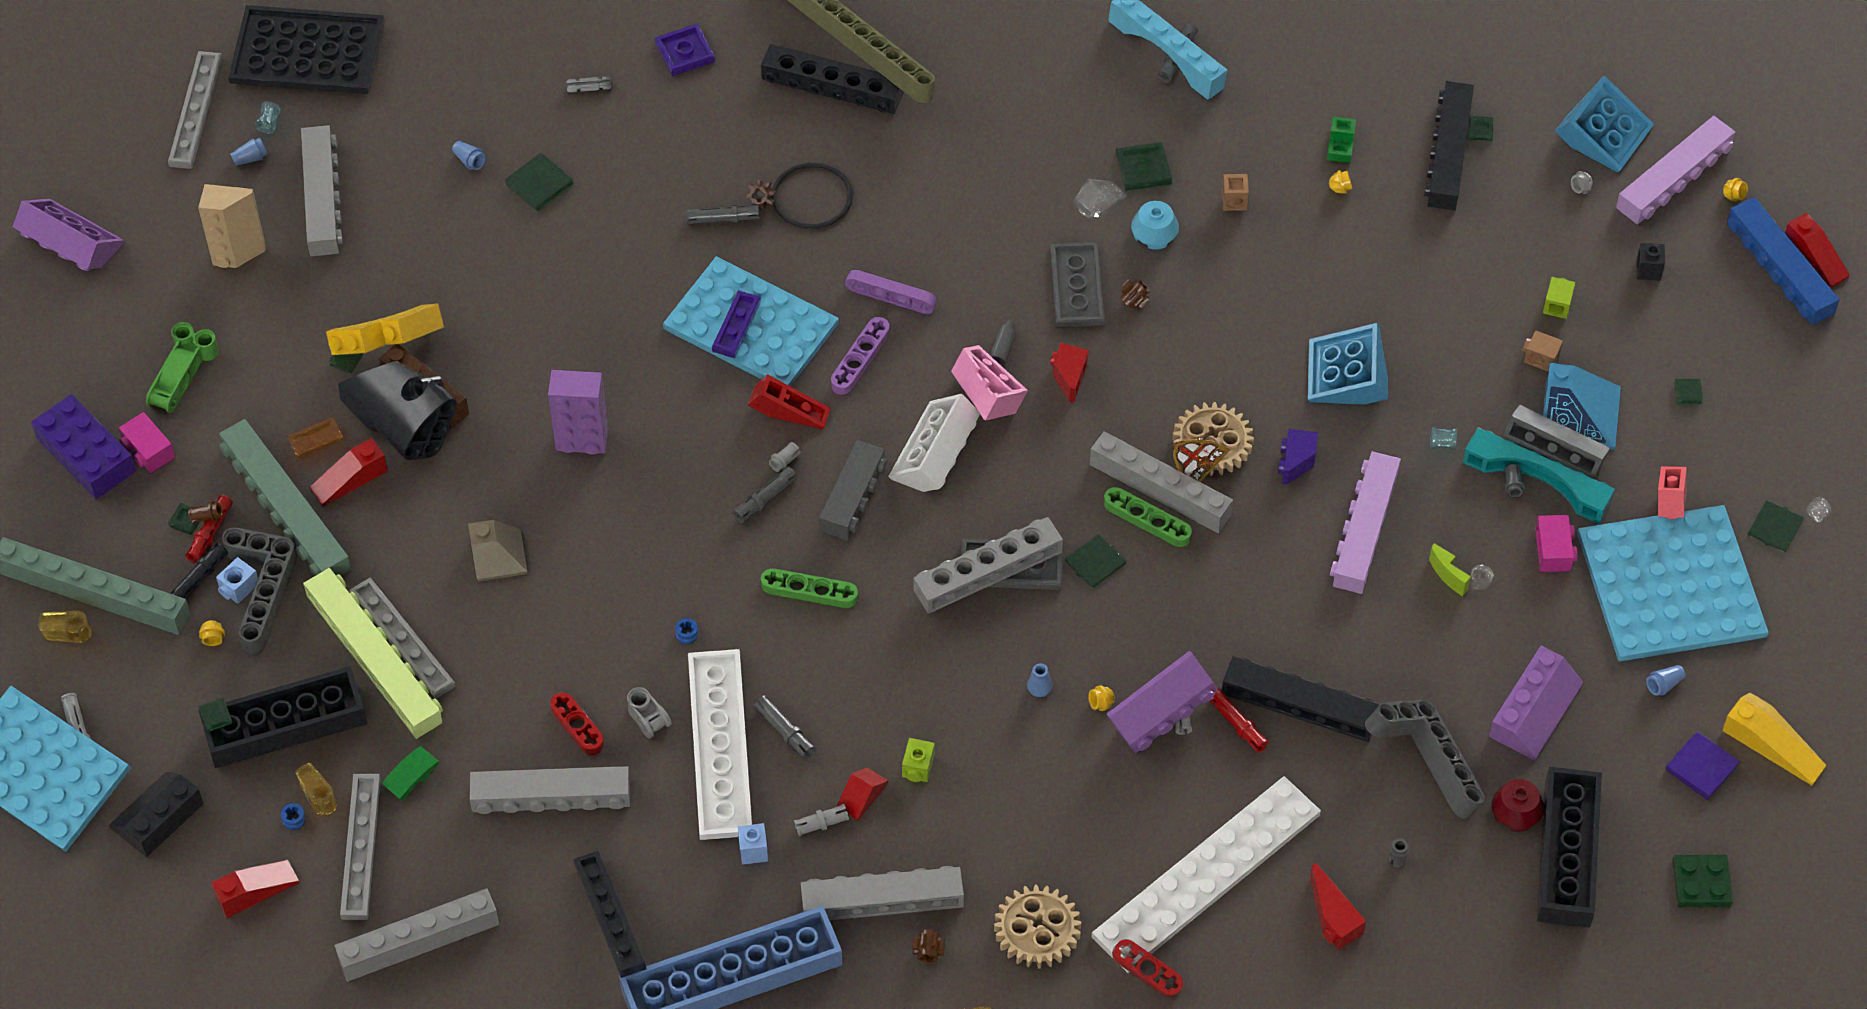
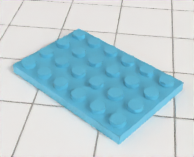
(782, 333)
(51, 771)

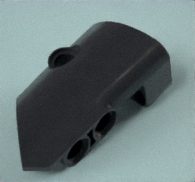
(402, 406)

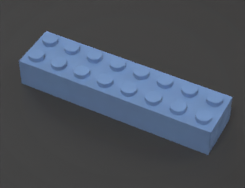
(738, 966)

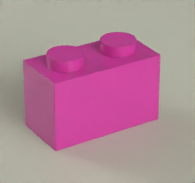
(146, 443)
(1554, 543)

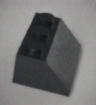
(158, 812)

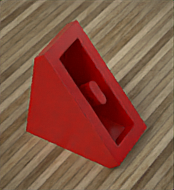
(861, 792)

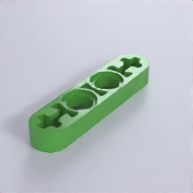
(1150, 513)
(808, 592)

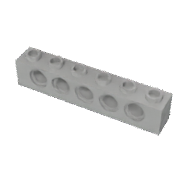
(1025, 555)

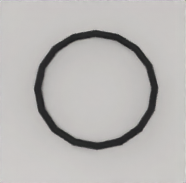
(816, 165)

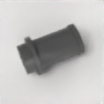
(1513, 479)
(1398, 851)

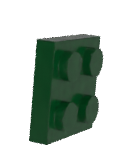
(1702, 881)

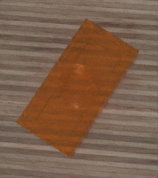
(315, 437)

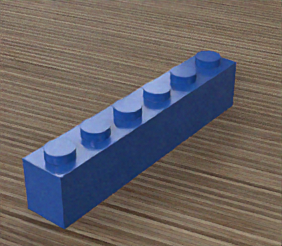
(1782, 261)

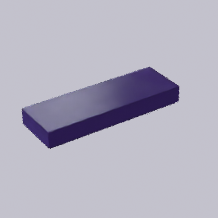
(736, 324)

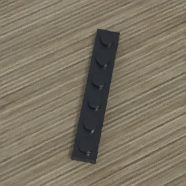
(610, 914)

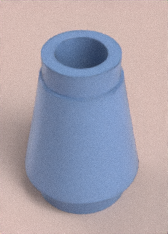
(249, 152)
(469, 155)
(1664, 680)
(1039, 682)

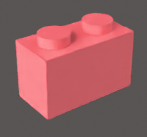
(1672, 492)

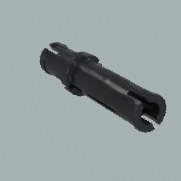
(203, 568)

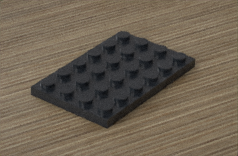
(306, 49)

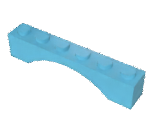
(1199, 68)

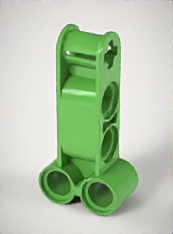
(181, 365)

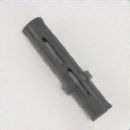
(1170, 67)
(719, 214)
(756, 501)
(791, 733)

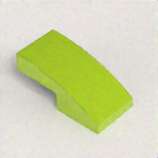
(1443, 564)

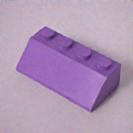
(66, 233)
(1162, 702)
(1536, 704)

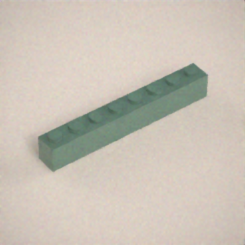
(283, 500)
(93, 586)

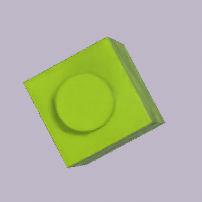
(1559, 297)

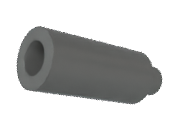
(1003, 342)

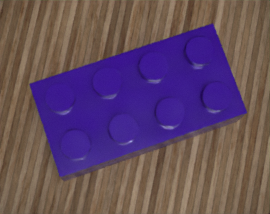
(83, 446)

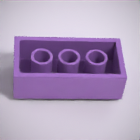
(578, 411)

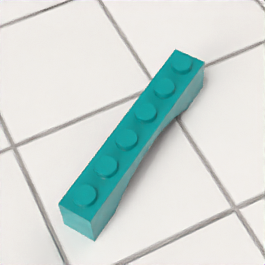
(1493, 453)

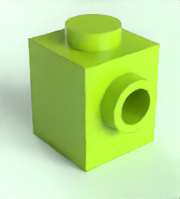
(918, 760)

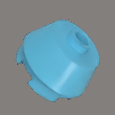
(1155, 225)

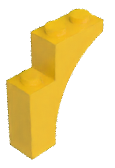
(385, 331)

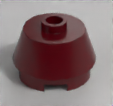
(1518, 805)

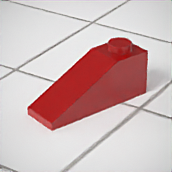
(1817, 249)
(787, 404)
(350, 472)
(252, 885)
(1337, 916)

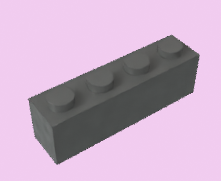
(1556, 441)
(852, 490)

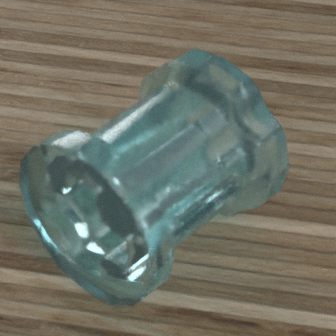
(268, 117)
(1443, 438)

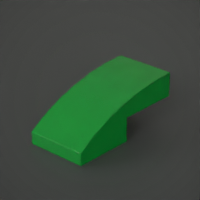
(1341, 139)
(409, 772)

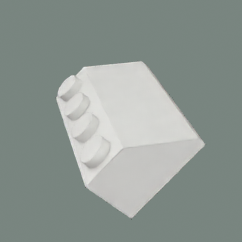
(935, 443)

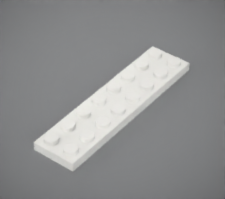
(719, 743)

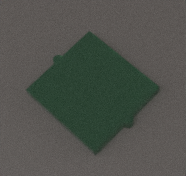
(1775, 526)
(1095, 561)

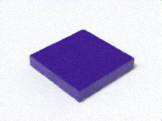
(684, 49)
(1702, 765)

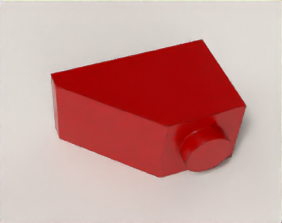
(1069, 368)

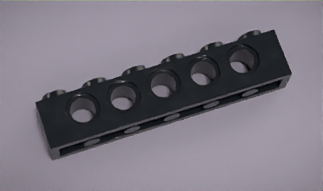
(830, 78)

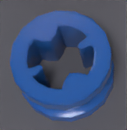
(689, 637)
(293, 824)

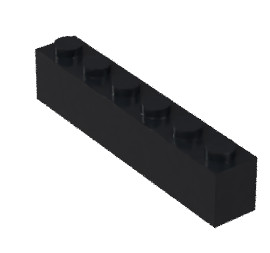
(1450, 145)
(1298, 698)

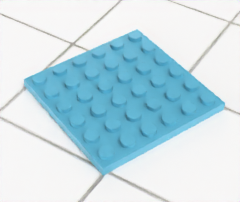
(1672, 583)

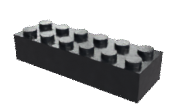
(287, 717)
(1569, 847)

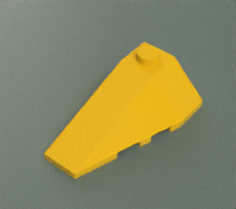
(1770, 735)

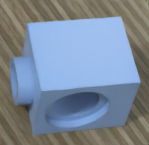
(237, 571)
(752, 843)

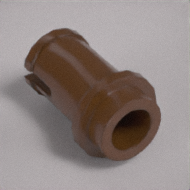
(212, 511)

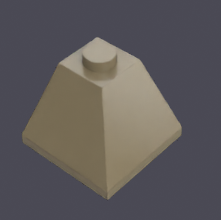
(497, 550)

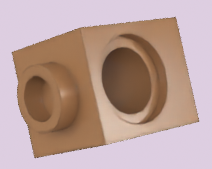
(1235, 192)
(1542, 350)

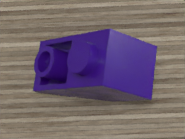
(1299, 454)

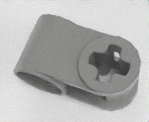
(648, 716)

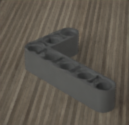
(268, 583)
(1437, 747)

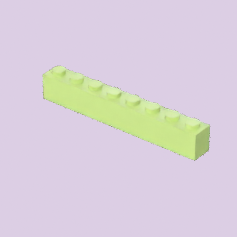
(373, 653)

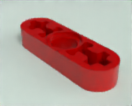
(576, 712)
(1126, 962)

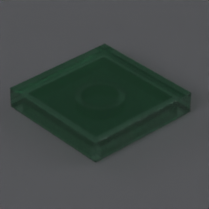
(1143, 166)
(539, 181)

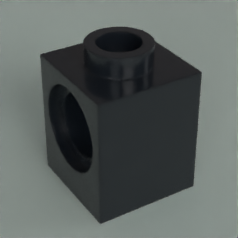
(1650, 261)

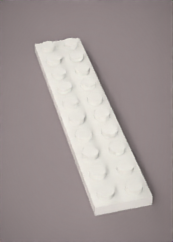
(1209, 870)

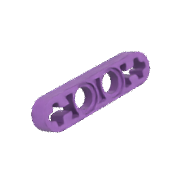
(891, 291)
(857, 354)

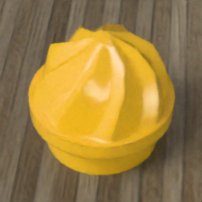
(1340, 182)
(1735, 189)
(211, 633)
(1101, 698)

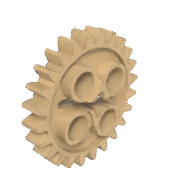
(1231, 430)
(1037, 926)

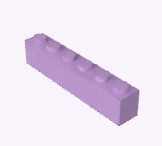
(1676, 170)
(1366, 522)

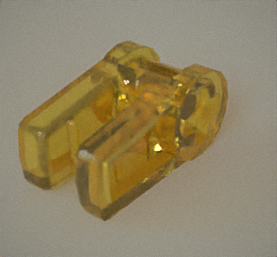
(64, 625)
(316, 789)

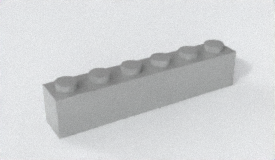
(320, 192)
(1161, 482)
(550, 789)
(885, 893)
(417, 934)

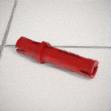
(204, 537)
(1245, 728)

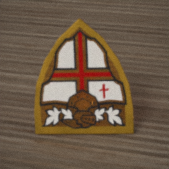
(1198, 456)

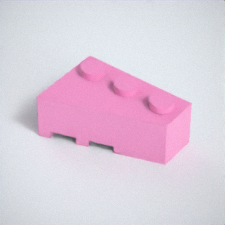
(988, 383)

